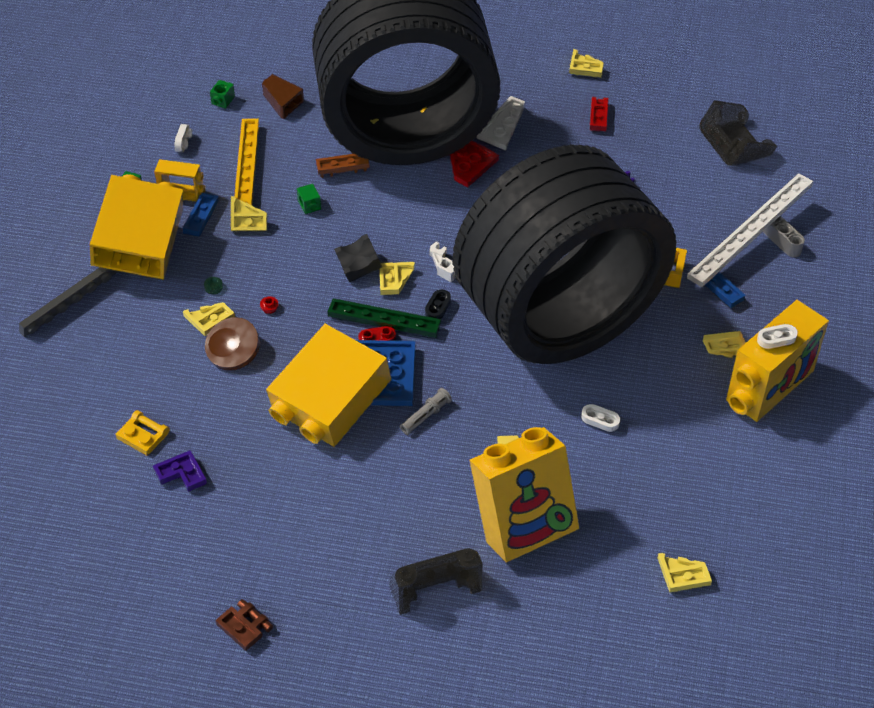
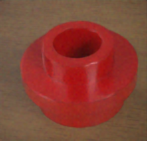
(269, 304)

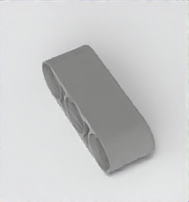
(785, 237)

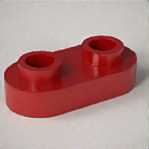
(380, 333)

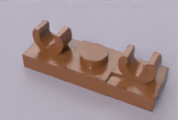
(341, 164)

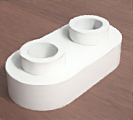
(182, 138)
(777, 336)
(600, 417)

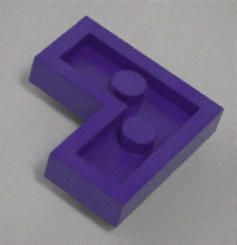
(181, 466)

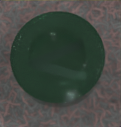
(213, 285)

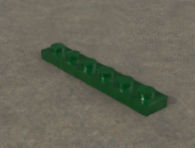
(384, 317)

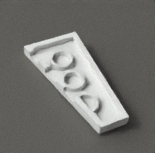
(503, 123)

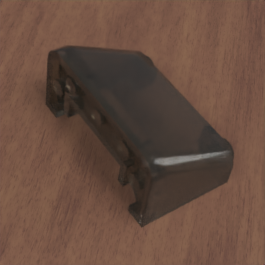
(729, 137)
(462, 566)

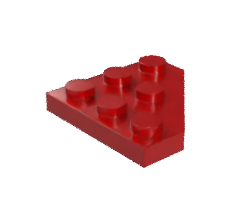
(471, 163)

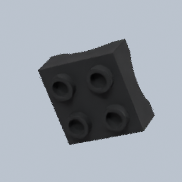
(358, 258)

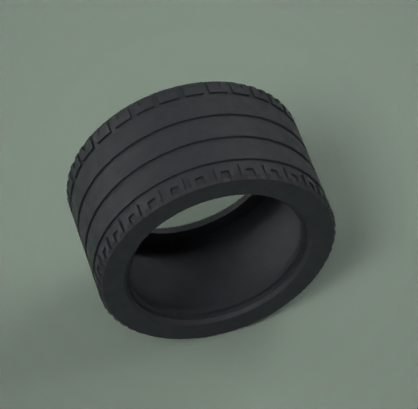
(455, 103)
(536, 215)

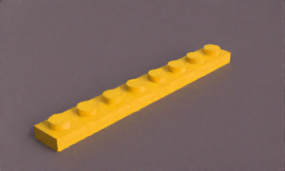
(247, 160)

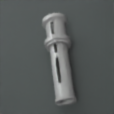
(431, 407)

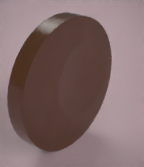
(232, 343)

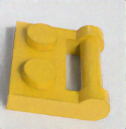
(139, 438)

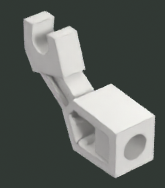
(443, 265)

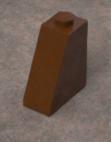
(282, 95)

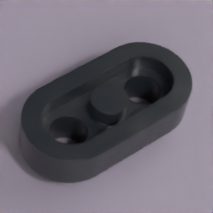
(438, 304)

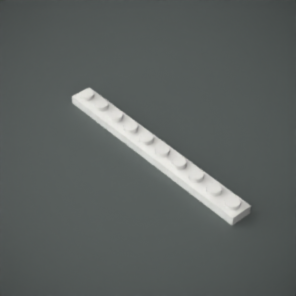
(749, 230)

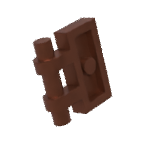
(239, 628)

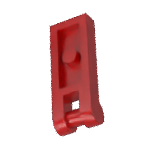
(598, 115)

